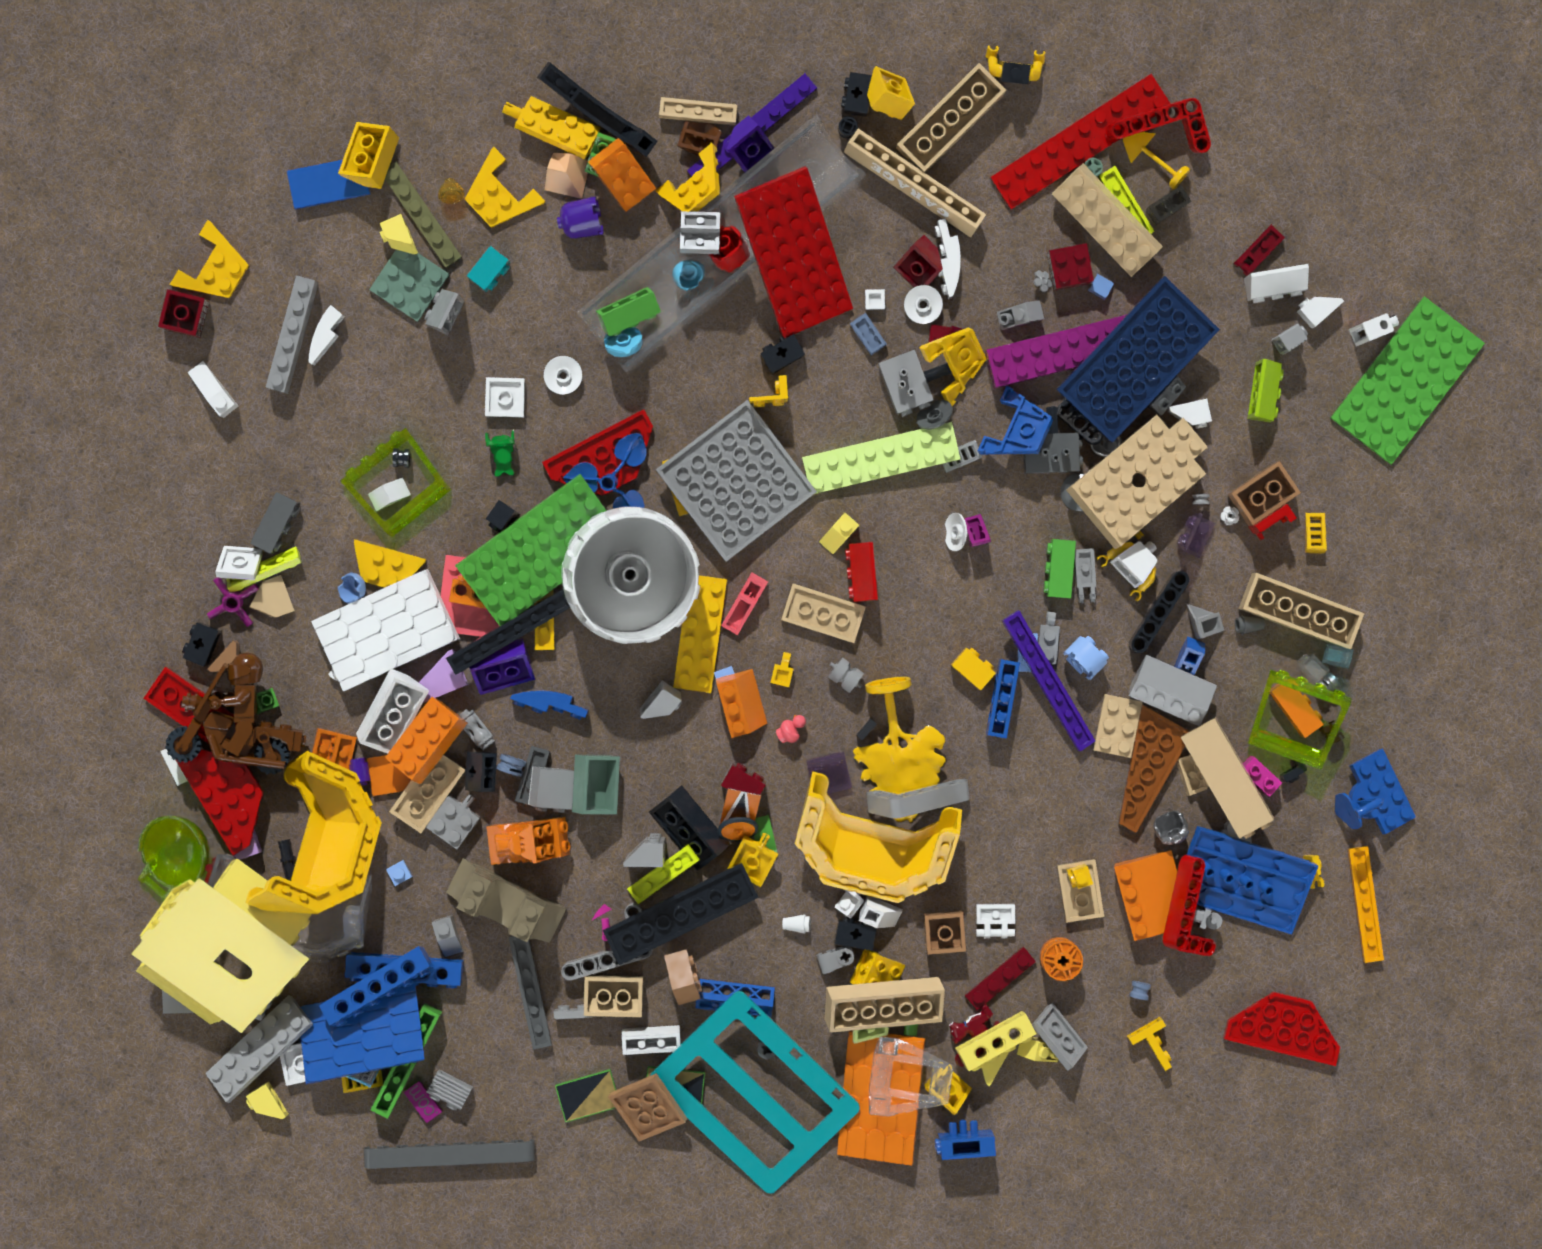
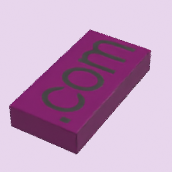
(422, 1102)

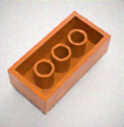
(426, 740)

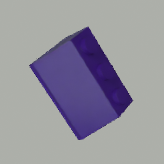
(503, 668)

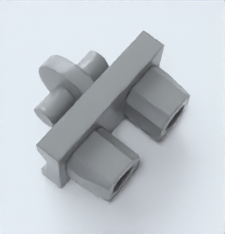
(1212, 920)

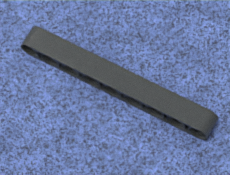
(443, 1154)

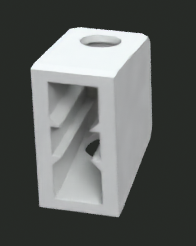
(1374, 328)

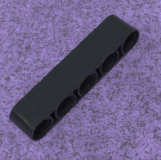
(1167, 606)

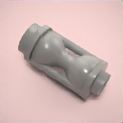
(482, 736)

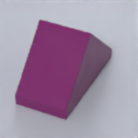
(976, 531)

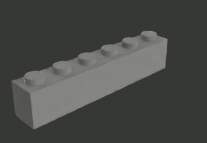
(292, 334)

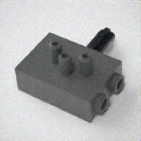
(1057, 453)

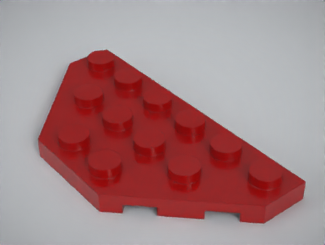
(600, 452)
(228, 796)
(1284, 1026)

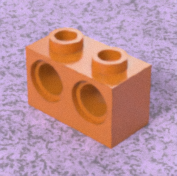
(468, 599)

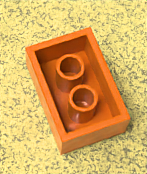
(622, 175)

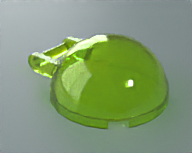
(172, 852)

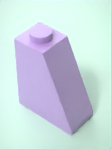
(442, 679)

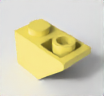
(1037, 1051)

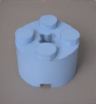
(1086, 657)

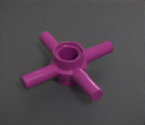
(238, 596)

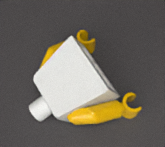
(1135, 564)

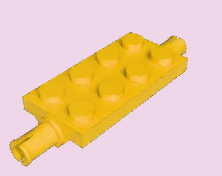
(554, 126)

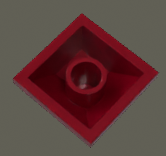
(920, 263)

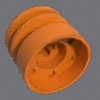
(1052, 952)

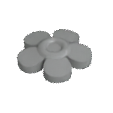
(1042, 280)

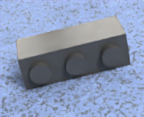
(275, 523)

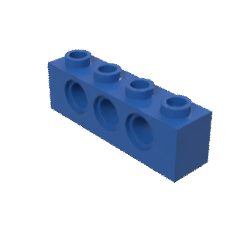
(1002, 698)

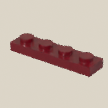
(1000, 978)

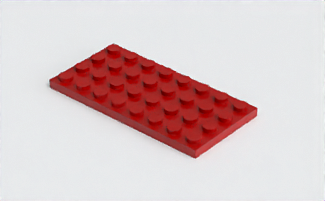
(794, 251)

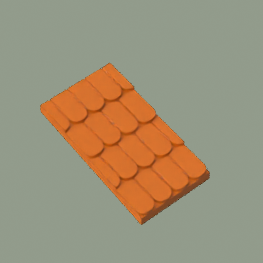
(878, 1136)

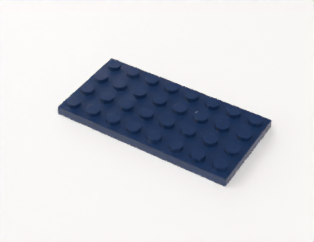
(1138, 359)

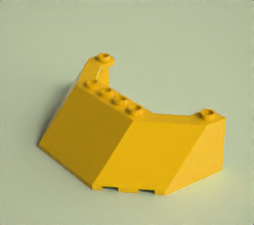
(335, 841)
(871, 854)

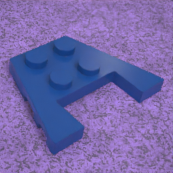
(1025, 431)

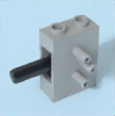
(908, 382)

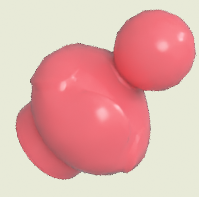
(788, 729)

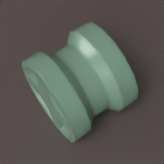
(1095, 166)

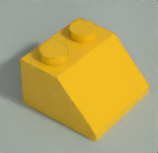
(889, 94)

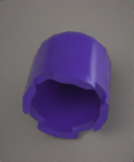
(581, 218)

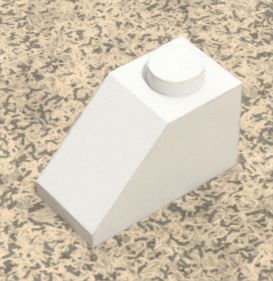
(1317, 309)
(1195, 413)

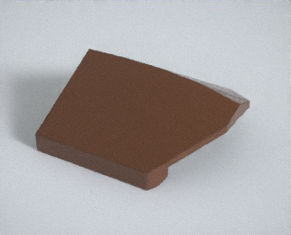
(697, 136)

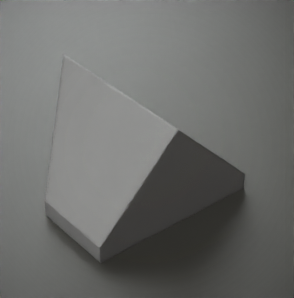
(1204, 622)

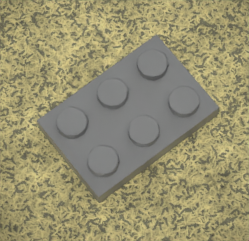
(1059, 1036)

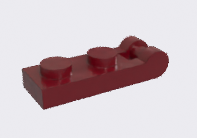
(1259, 249)

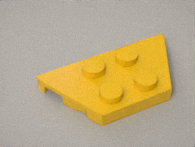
(383, 565)

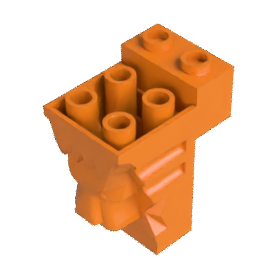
(528, 841)

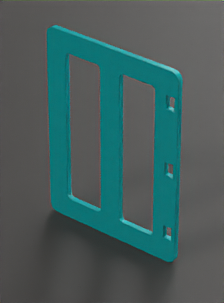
(805, 1142)

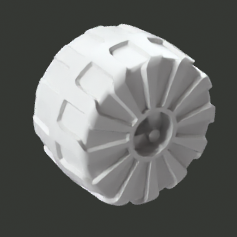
(662, 579)

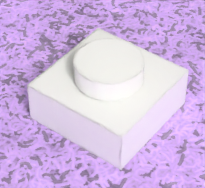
(875, 299)

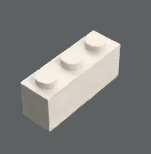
(650, 1039)

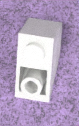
(879, 913)

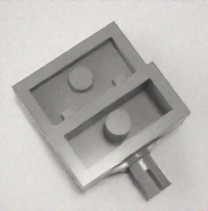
(454, 820)

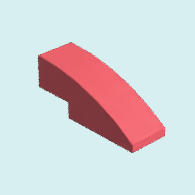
(744, 603)

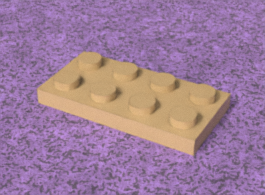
(823, 613)
(421, 801)

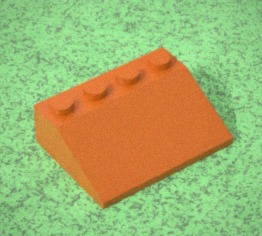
(1147, 892)

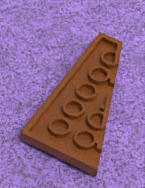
(1152, 759)

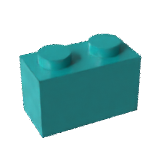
(488, 269)

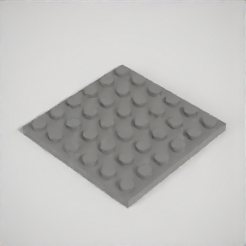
(736, 480)

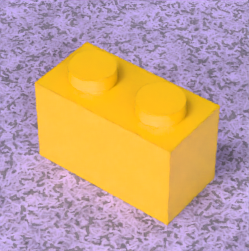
(973, 668)

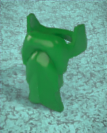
(502, 449)

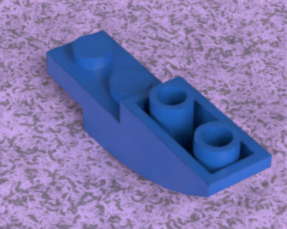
(541, 700)

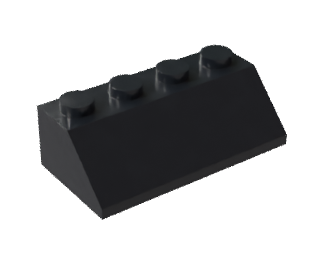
(688, 824)

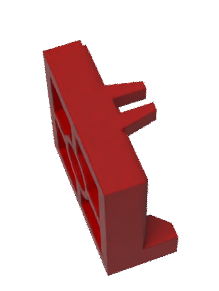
(1283, 513)

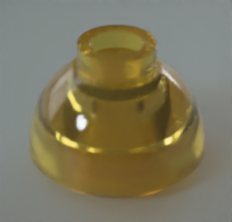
(451, 192)

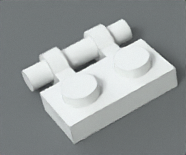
(995, 914)

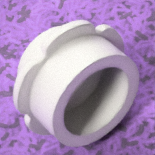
(1225, 515)

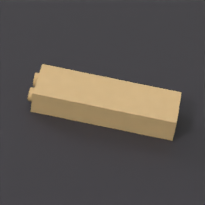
(1228, 778)

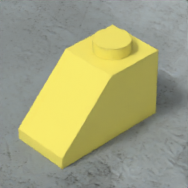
(398, 235)
(839, 533)
(266, 1102)

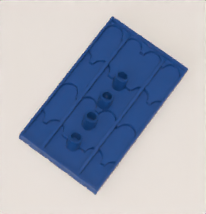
(1251, 880)
(370, 1042)

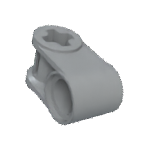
(832, 959)

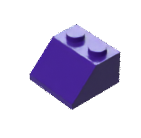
(748, 144)

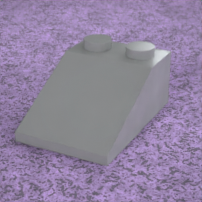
(444, 311)

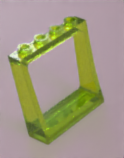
(415, 506)
(1288, 747)

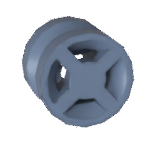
(1140, 990)

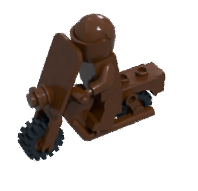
(225, 739)

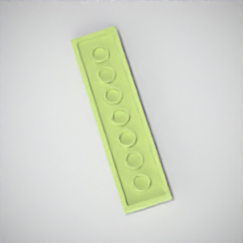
(881, 458)

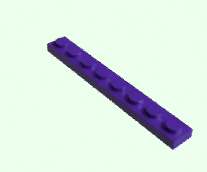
(766, 116)
(1048, 680)

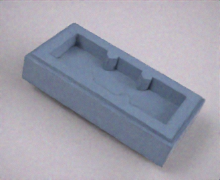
(868, 334)

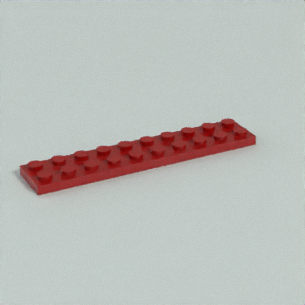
(1075, 143)

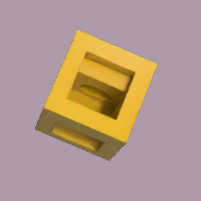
(1079, 876)

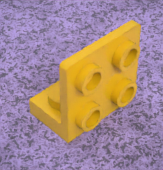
(777, 400)
(876, 968)

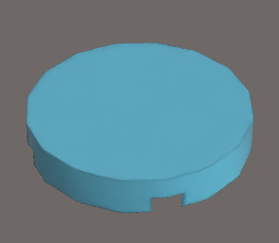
(625, 343)

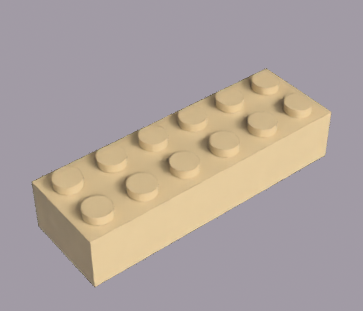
(951, 118)
(1107, 220)
(1301, 611)
(884, 1004)

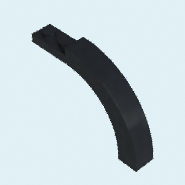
(596, 111)

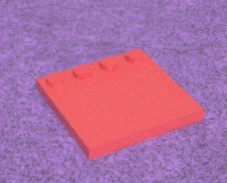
(466, 618)

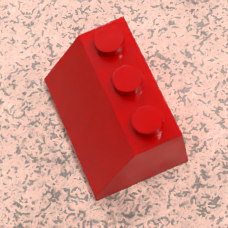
(861, 572)

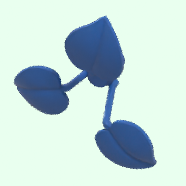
(630, 450)

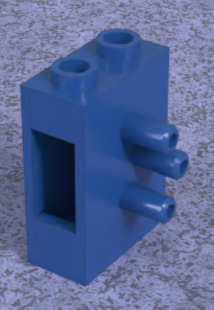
(965, 1143)

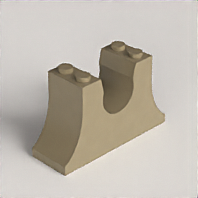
(510, 904)

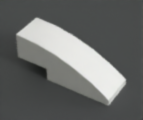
(324, 334)

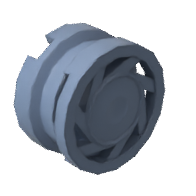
(511, 765)

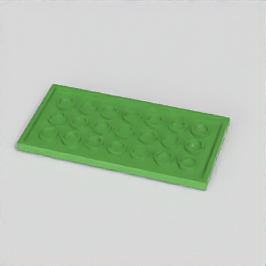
(1407, 380)
(528, 555)

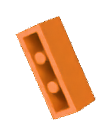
(1297, 709)

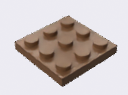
(647, 1107)

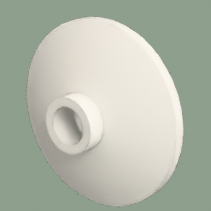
(930, 296)
(555, 368)
(956, 531)

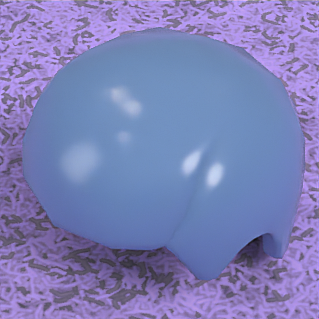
(352, 588)

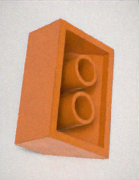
(741, 702)

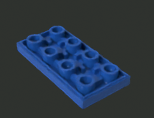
(322, 185)

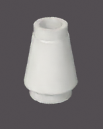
(797, 923)

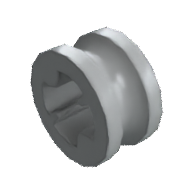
(1200, 499)

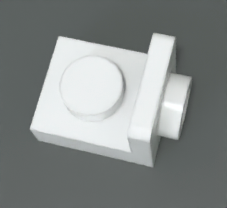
(849, 903)

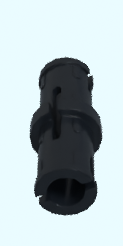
(287, 857)

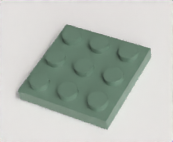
(409, 283)

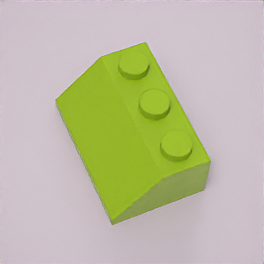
(1265, 390)

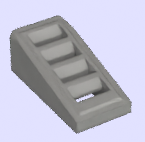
(973, 444)

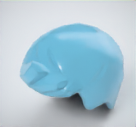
(688, 274)

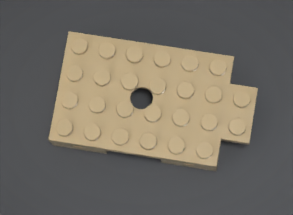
(1161, 457)

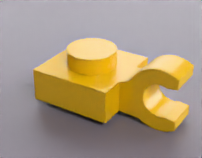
(782, 673)
(1315, 859)

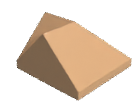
(566, 175)

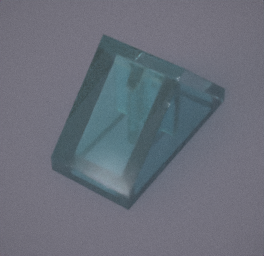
(1337, 656)

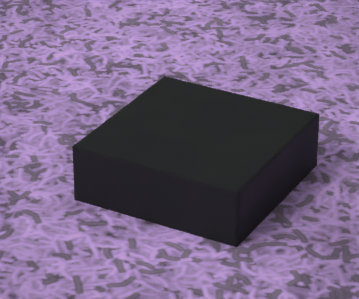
(866, 729)

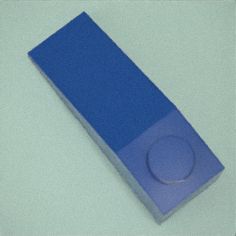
(1190, 655)

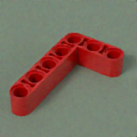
(1163, 118)
(1183, 908)

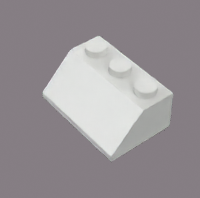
(1277, 283)

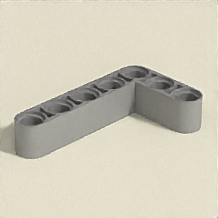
(918, 800)
(596, 958)

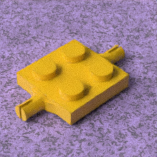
(755, 858)

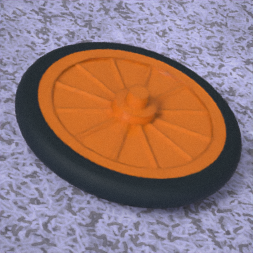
(736, 828)

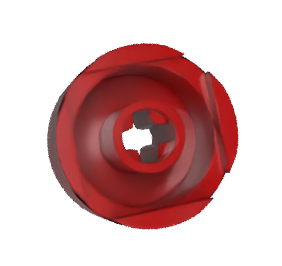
(732, 249)

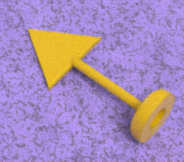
(1137, 143)

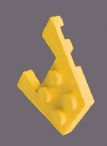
(697, 190)
(492, 199)
(221, 271)
(963, 358)

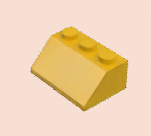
(369, 154)

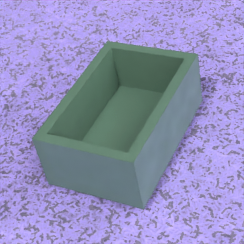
(595, 784)

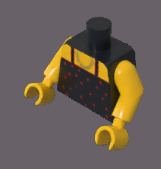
(1014, 71)

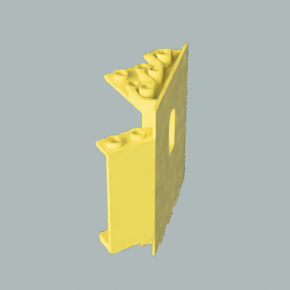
(196, 928)

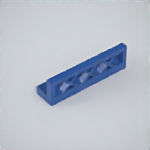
(713, 1001)

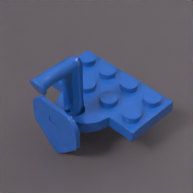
(1379, 795)

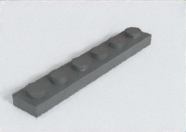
(530, 993)

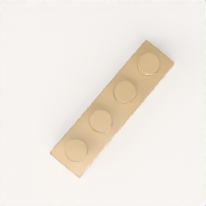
(698, 111)

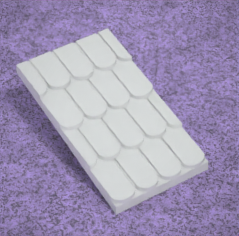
(385, 630)

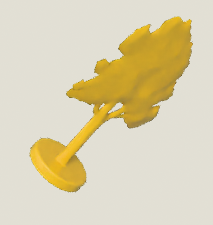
(899, 768)

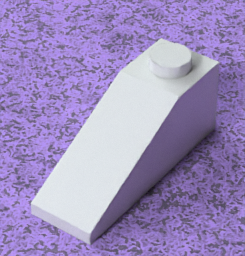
(212, 390)

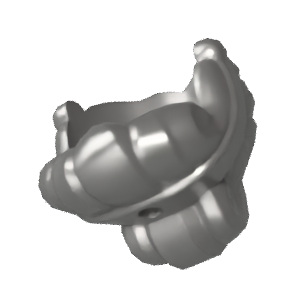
(1171, 827)

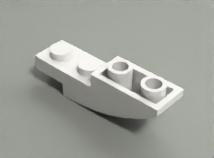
(951, 263)

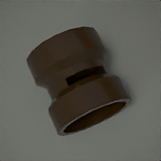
(1326, 730)

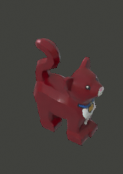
(974, 1026)

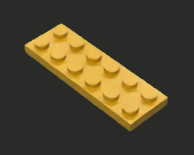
(701, 637)

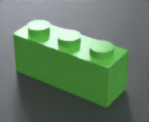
(628, 312)
(1059, 568)

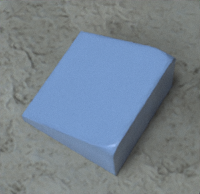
(1101, 286)

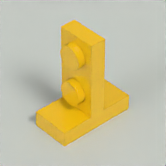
(1154, 1041)

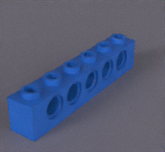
(453, 967)
(332, 1007)

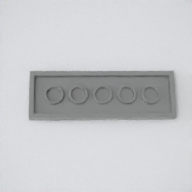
(259, 1049)

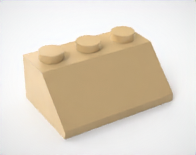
(613, 996)

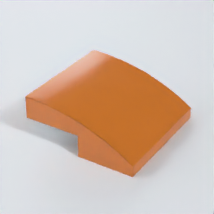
(342, 748)

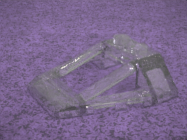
(880, 1079)

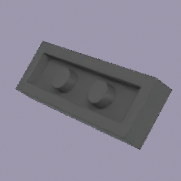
(537, 758)

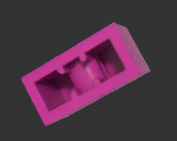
(1261, 776)

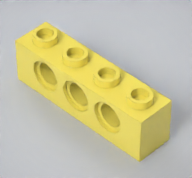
(1024, 1034)

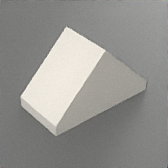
(389, 494)

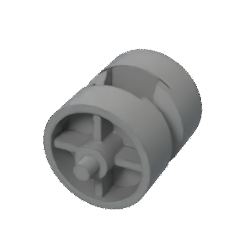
(843, 673)

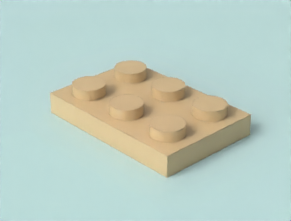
(1117, 725)
(1082, 902)

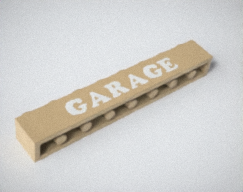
(914, 182)

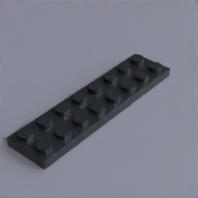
(680, 913)

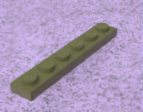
(421, 215)

